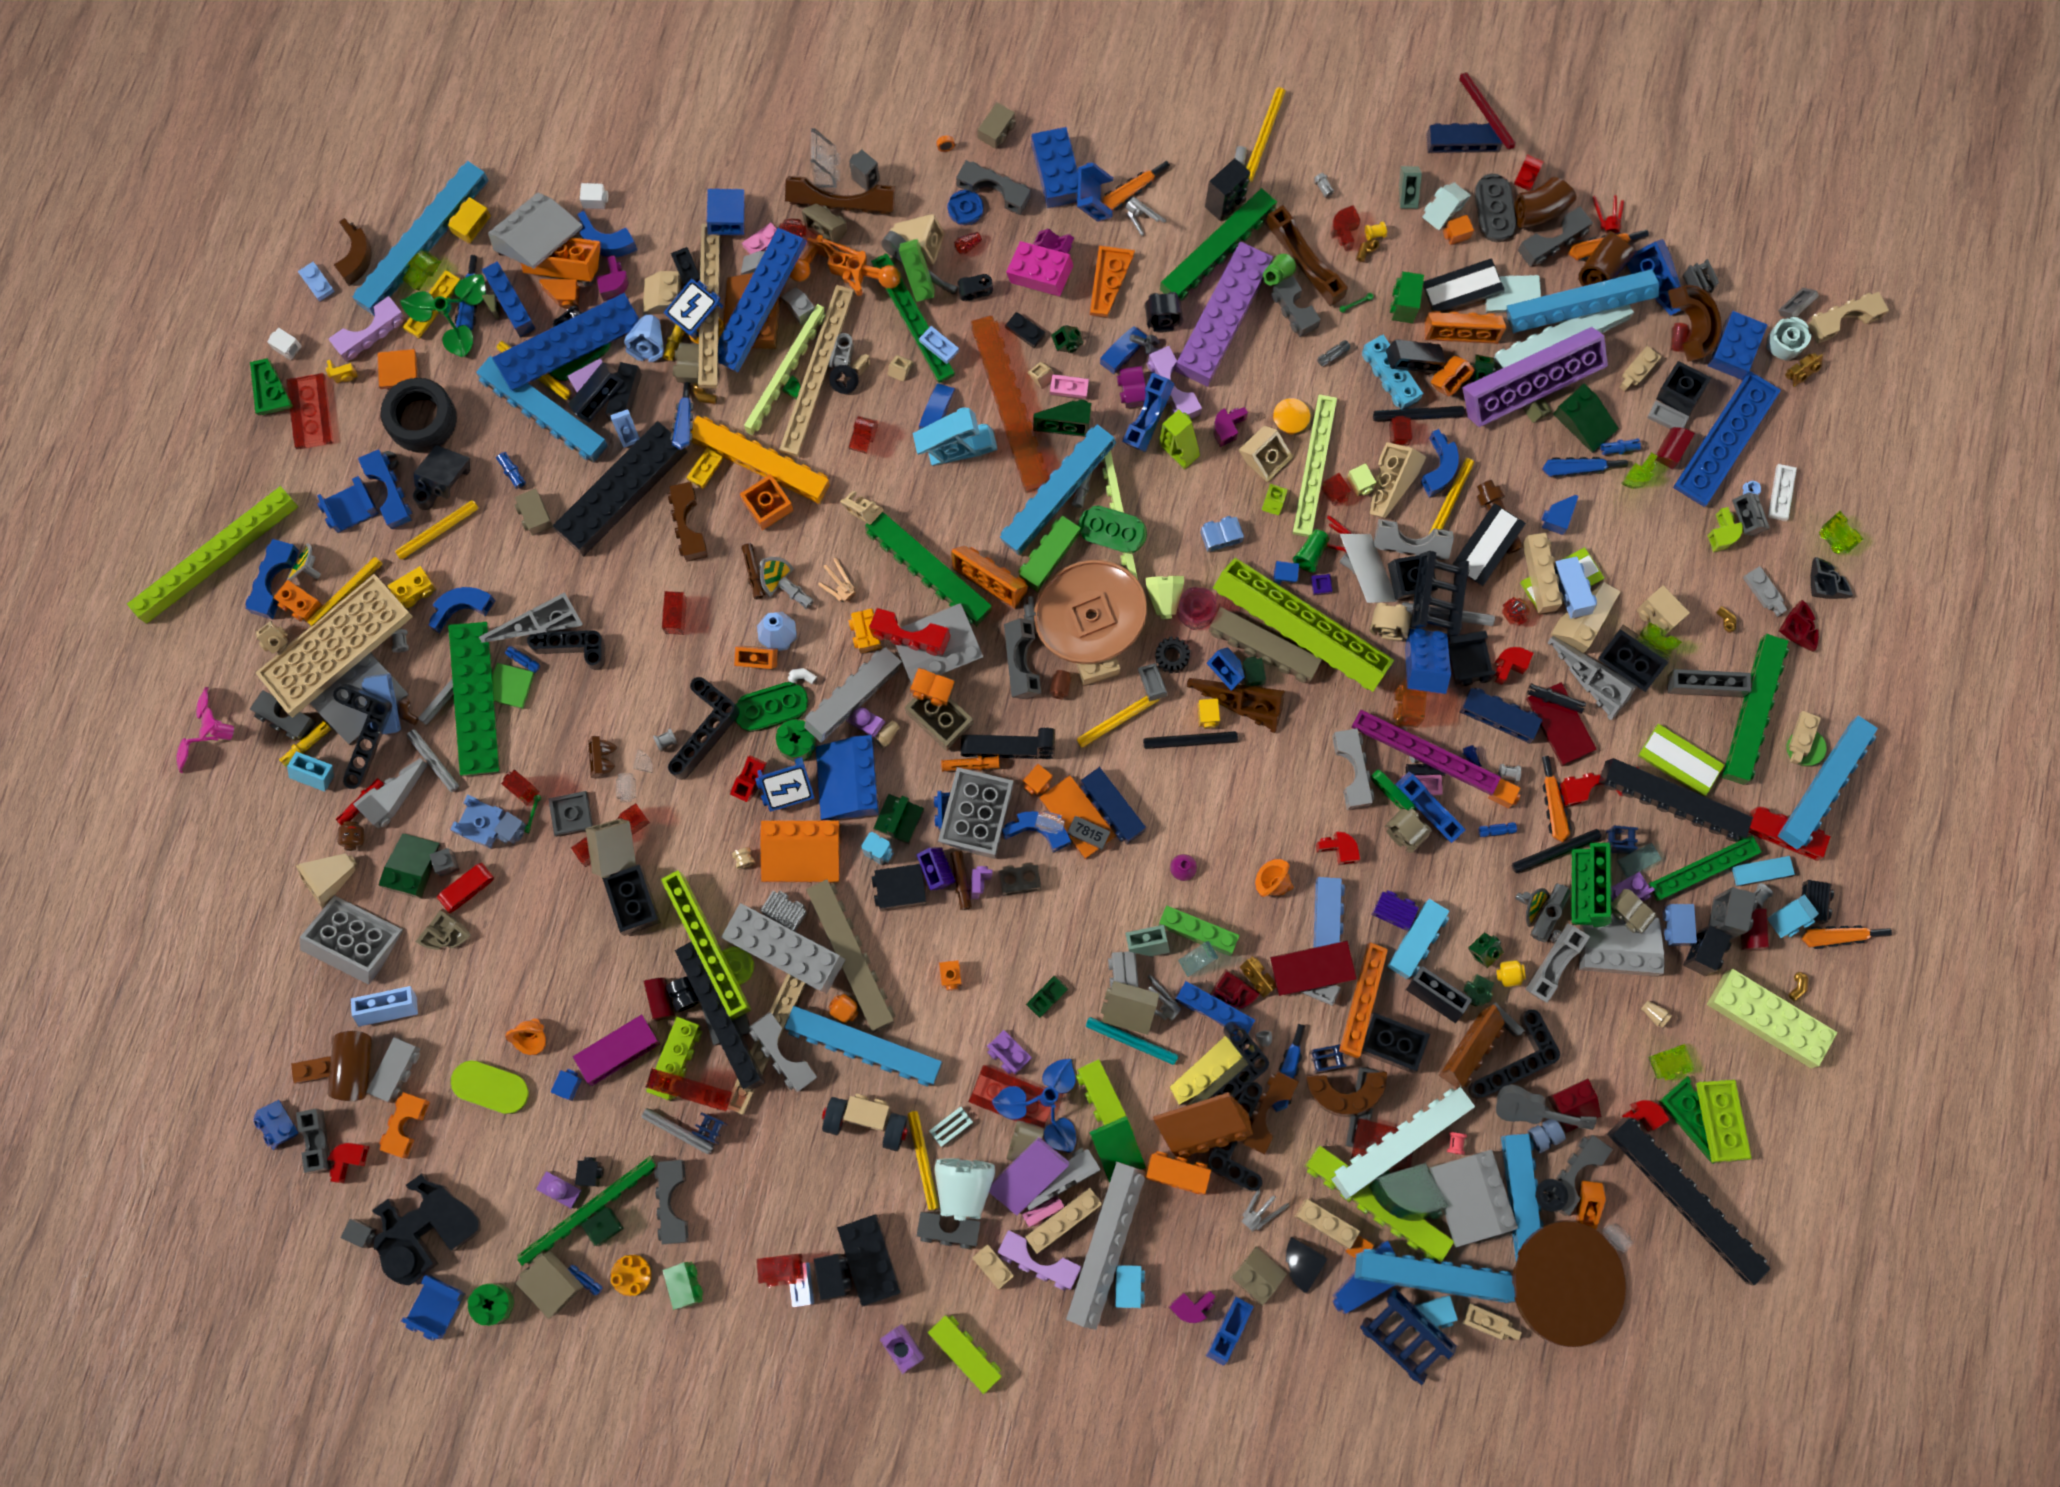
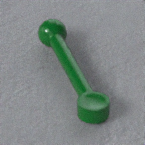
(1369, 297)
(537, 798)

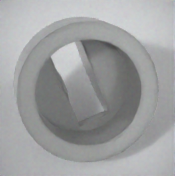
(1264, 1038)

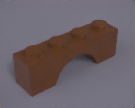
(683, 501)
(1280, 1088)

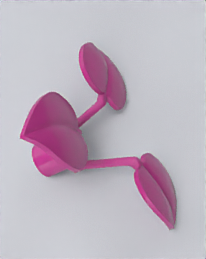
(208, 724)

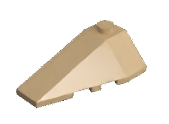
(1397, 471)
(1582, 630)

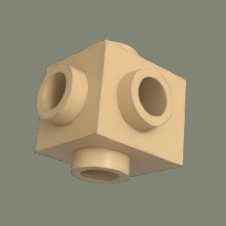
(272, 638)

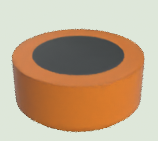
(945, 143)

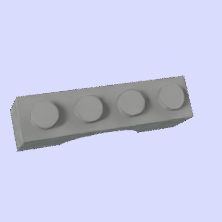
(1389, 537)
(1348, 745)
(1547, 976)
(767, 1032)

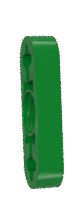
(1391, 791)

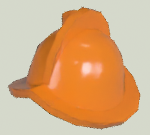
(1273, 878)
(528, 1037)

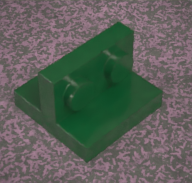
(898, 818)

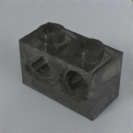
(1020, 885)

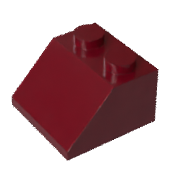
(1576, 1101)

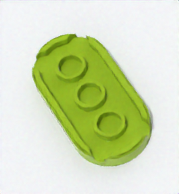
(489, 1087)

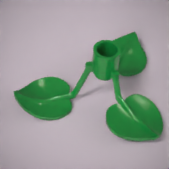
(421, 304)

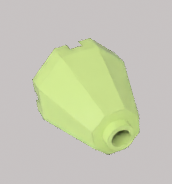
(1165, 594)

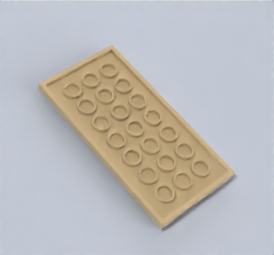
(333, 645)

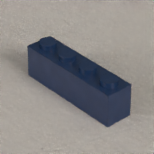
(1462, 138)
(1501, 715)
(1112, 805)

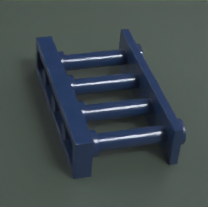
(1421, 1323)

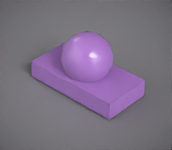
(865, 721)
(559, 1190)

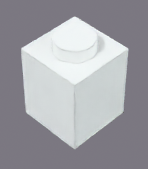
(593, 196)
(284, 343)

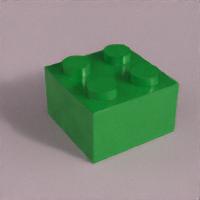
(1407, 297)

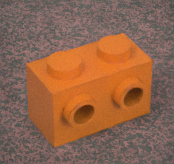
(297, 601)

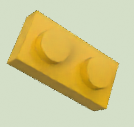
(704, 468)

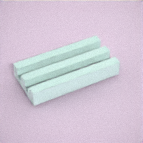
(937, 1136)

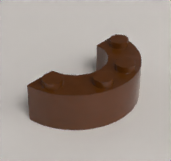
(1704, 319)
(1347, 1104)

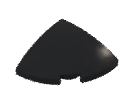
(1827, 582)
(1303, 1264)

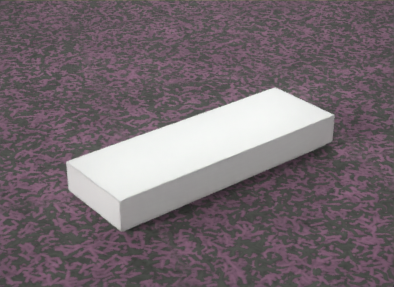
(1782, 492)

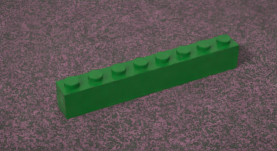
(1219, 245)
(928, 568)
(1755, 710)

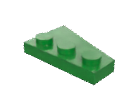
(267, 388)

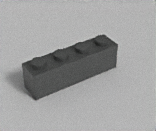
(1709, 683)

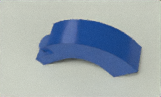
(613, 244)
(1448, 454)
(457, 600)
(1027, 822)

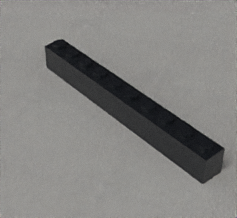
(1689, 1201)

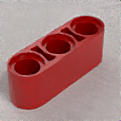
(465, 887)

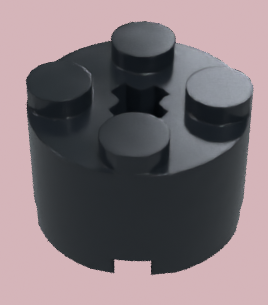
(1163, 312)

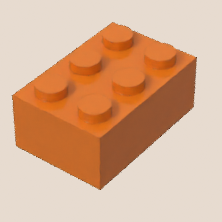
(1178, 1173)

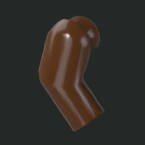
(404, 713)

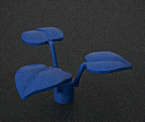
(1058, 1078)

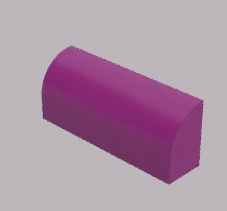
(616, 1050)

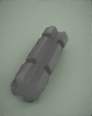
(1333, 353)

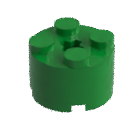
(785, 740)
(500, 1310)

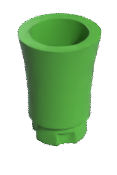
(1281, 268)

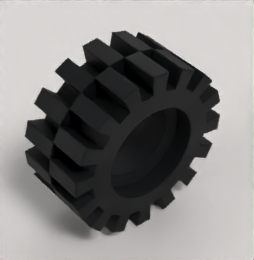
(1172, 644)

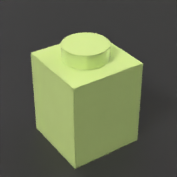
(1361, 480)

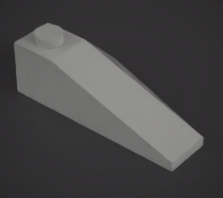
(383, 803)
(1079, 1168)

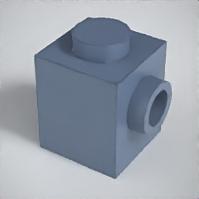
(510, 829)

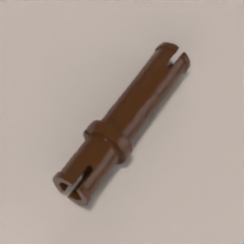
(753, 571)
(961, 880)

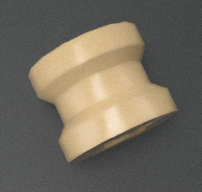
(743, 858)

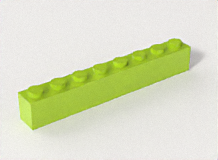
(706, 945)
(1418, 1233)

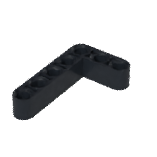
(705, 729)
(366, 732)
(1010, 746)
(1246, 1064)
(1522, 1064)
(1224, 1156)

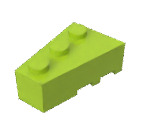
(1179, 439)

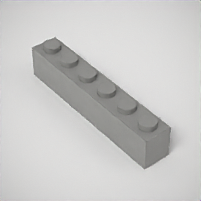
(852, 694)

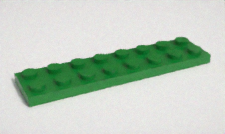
(473, 699)

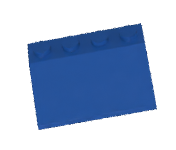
(847, 778)

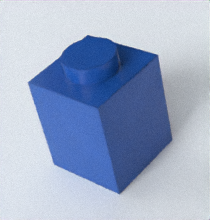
(566, 1084)

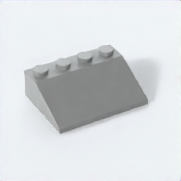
(534, 231)
(959, 651)
(342, 718)
(976, 812)
(350, 939)
(1621, 951)
(1474, 1198)

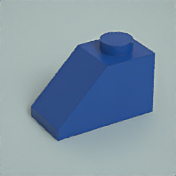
(1559, 515)
(1227, 667)

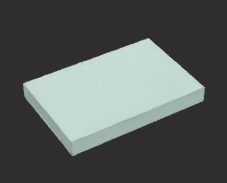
(1516, 290)

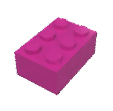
(1039, 268)

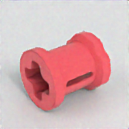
(1456, 1143)

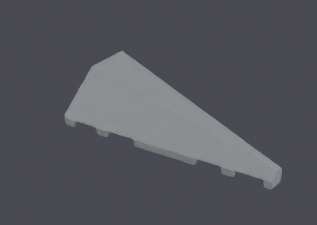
(547, 617)
(1605, 685)

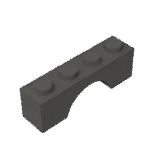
(974, 177)
(1537, 248)
(1018, 637)
(1591, 1152)
(669, 1176)

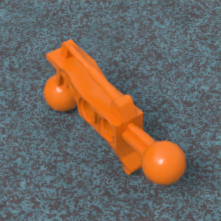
(888, 275)

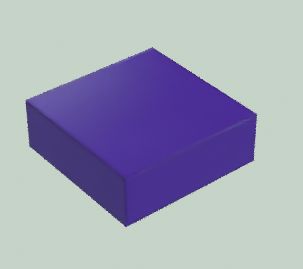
(1321, 584)

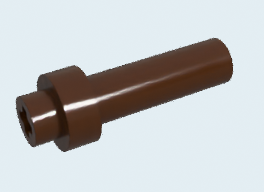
(1488, 496)

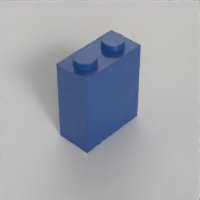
(725, 211)

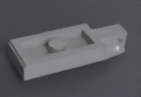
(1765, 591)

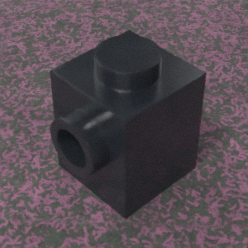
(589, 1172)

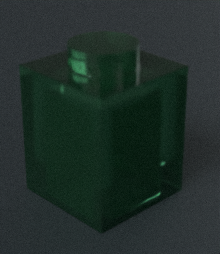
(1254, 671)

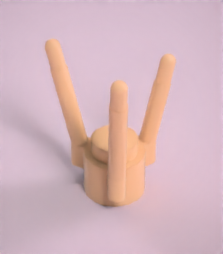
(845, 590)

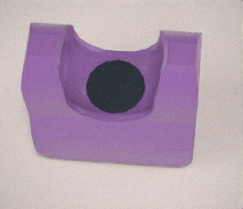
(902, 1348)

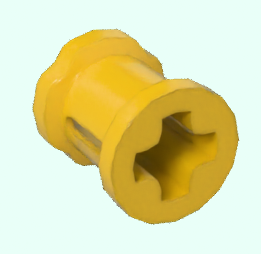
(1375, 231)

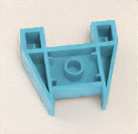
(955, 438)

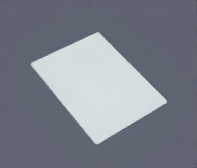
(1368, 568)

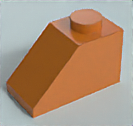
(562, 291)
(1590, 1203)

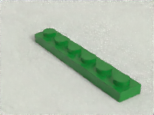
(1705, 868)

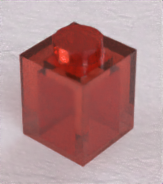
(1400, 431)
(1336, 489)

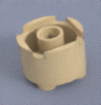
(1391, 622)

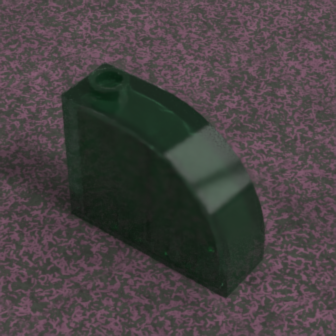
(1410, 1194)

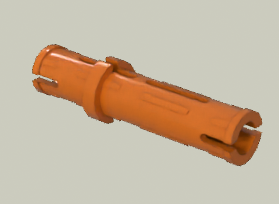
(971, 763)

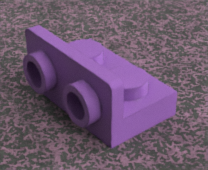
(977, 880)
(1636, 884)
(1009, 1053)

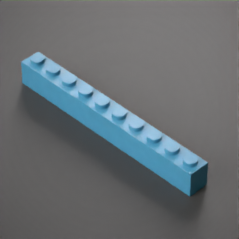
(420, 237)

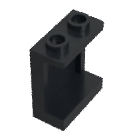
(440, 471)
(1470, 658)
(899, 887)

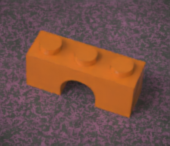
(395, 1140)

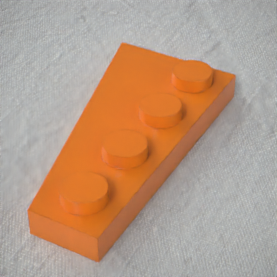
(1109, 275)

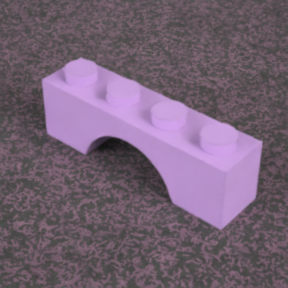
(351, 343)
(1164, 363)
(1062, 1272)

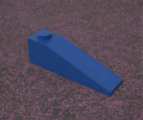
(1658, 258)

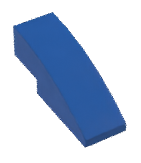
(1121, 351)
(937, 405)
(1229, 1331)

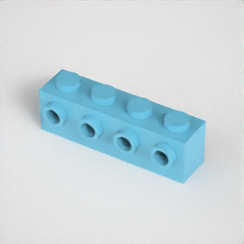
(1396, 382)

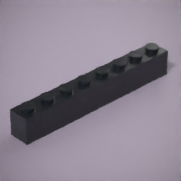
(1675, 799)
(722, 1024)

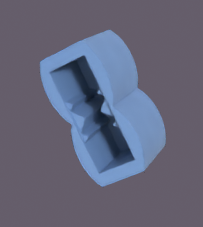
(1221, 533)

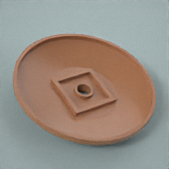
(1085, 589)

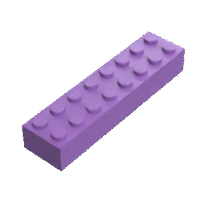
(1223, 314)
(1535, 376)

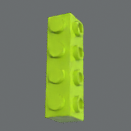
(677, 1051)

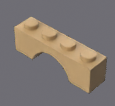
(1867, 309)
(1063, 1220)

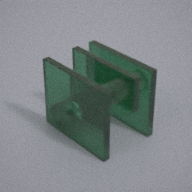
(602, 1226)

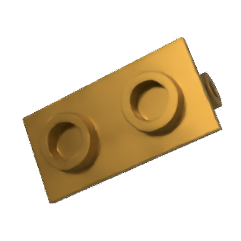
(1810, 364)
(1252, 970)

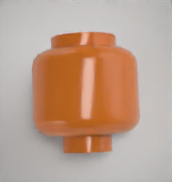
(843, 1008)

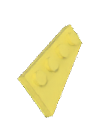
(1205, 1071)

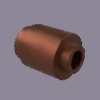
(1060, 684)

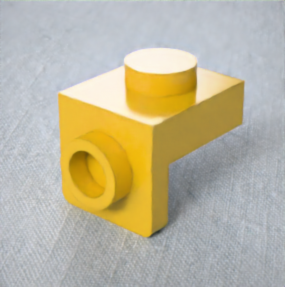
(342, 373)

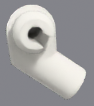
(802, 673)

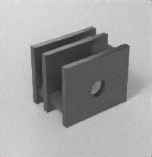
(1699, 277)

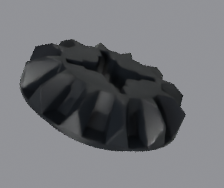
(840, 386)
(1560, 1191)

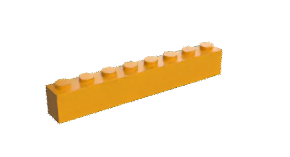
(759, 460)

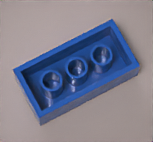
(1056, 166)
(1427, 661)

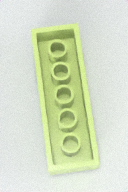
(1772, 1018)

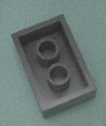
(1733, 911)

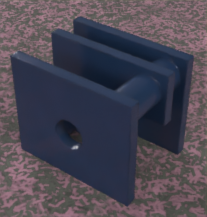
(1626, 846)
(1317, 1058)
(703, 1128)

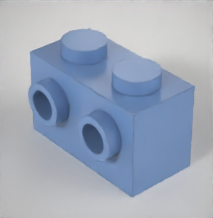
(1680, 925)

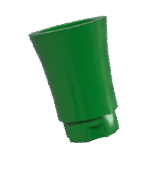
(1311, 551)

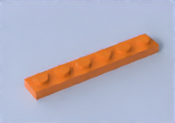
(1363, 1000)

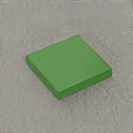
(511, 685)

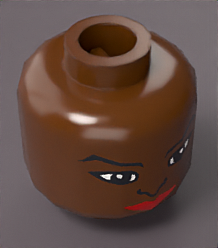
(350, 835)

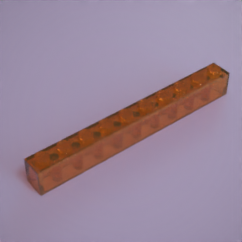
(1008, 403)

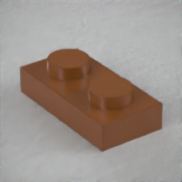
(311, 1070)

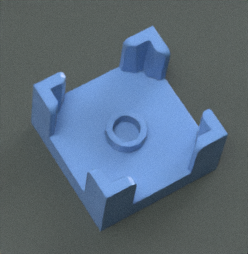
(478, 822)

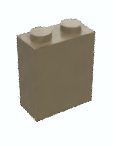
(610, 847)
(1129, 1007)
(549, 1284)

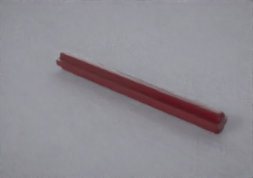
(1487, 111)

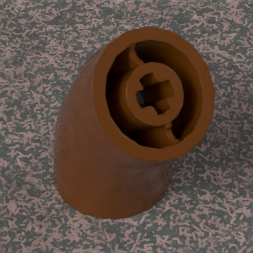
(1543, 203)
(1606, 260)
(350, 1066)

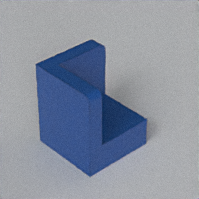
(1285, 572)

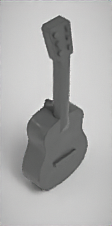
(891, 245)
(1520, 1105)

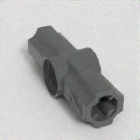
(1555, 902)

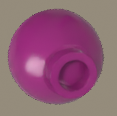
(1183, 867)

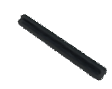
(1419, 413)
(1189, 740)
(1556, 850)

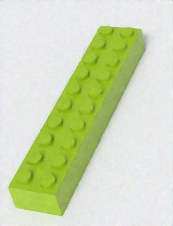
(1303, 624)

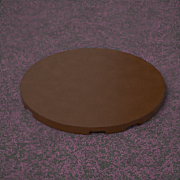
(1569, 1284)

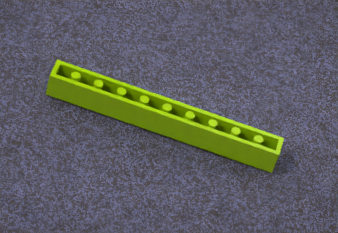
(212, 555)

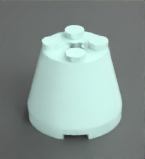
(963, 1186)

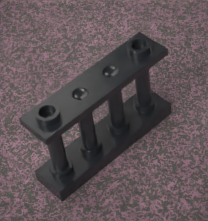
(1423, 597)

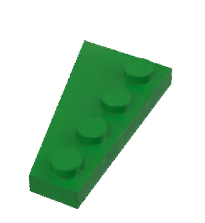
(1684, 1107)

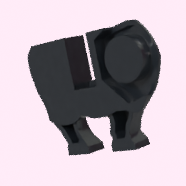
(400, 1244)

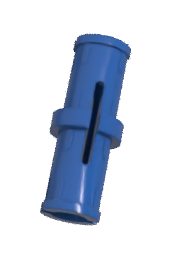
(1620, 446)
(510, 470)

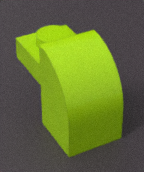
(1727, 534)

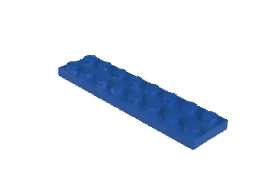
(759, 298)
(566, 342)
(1726, 439)

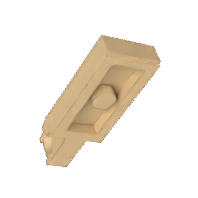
(1639, 368)
(1803, 736)
(1490, 1323)

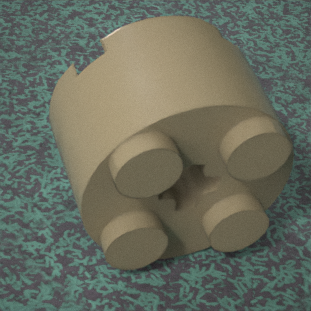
(1407, 830)
(1025, 1136)

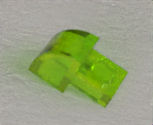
(422, 266)
(1640, 475)

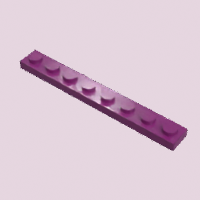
(1426, 752)

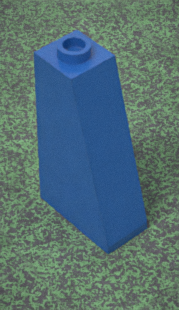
(1356, 1291)

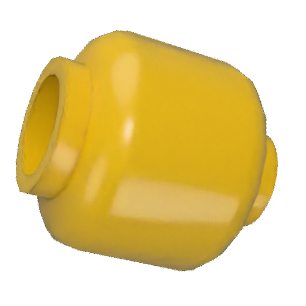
(1511, 973)

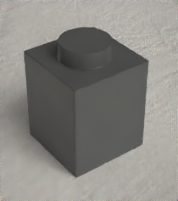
(444, 862)
(359, 1233)

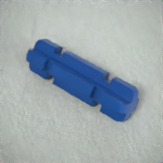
(522, 659)
(1497, 829)
(585, 1280)

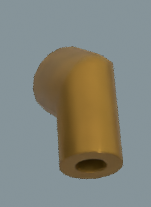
(1365, 248)
(702, 396)
(1729, 619)
(1802, 986)

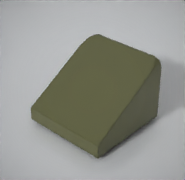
(493, 304)
(1537, 410)

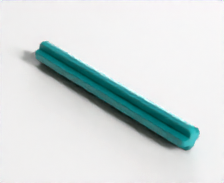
(1131, 1041)

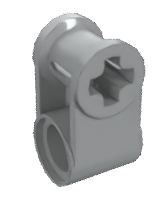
(841, 354)

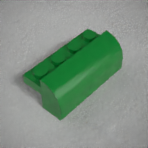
(1592, 885)

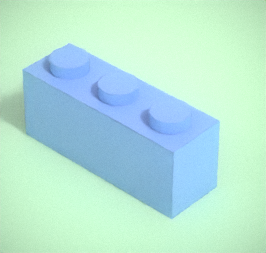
(1575, 587)
(384, 1006)

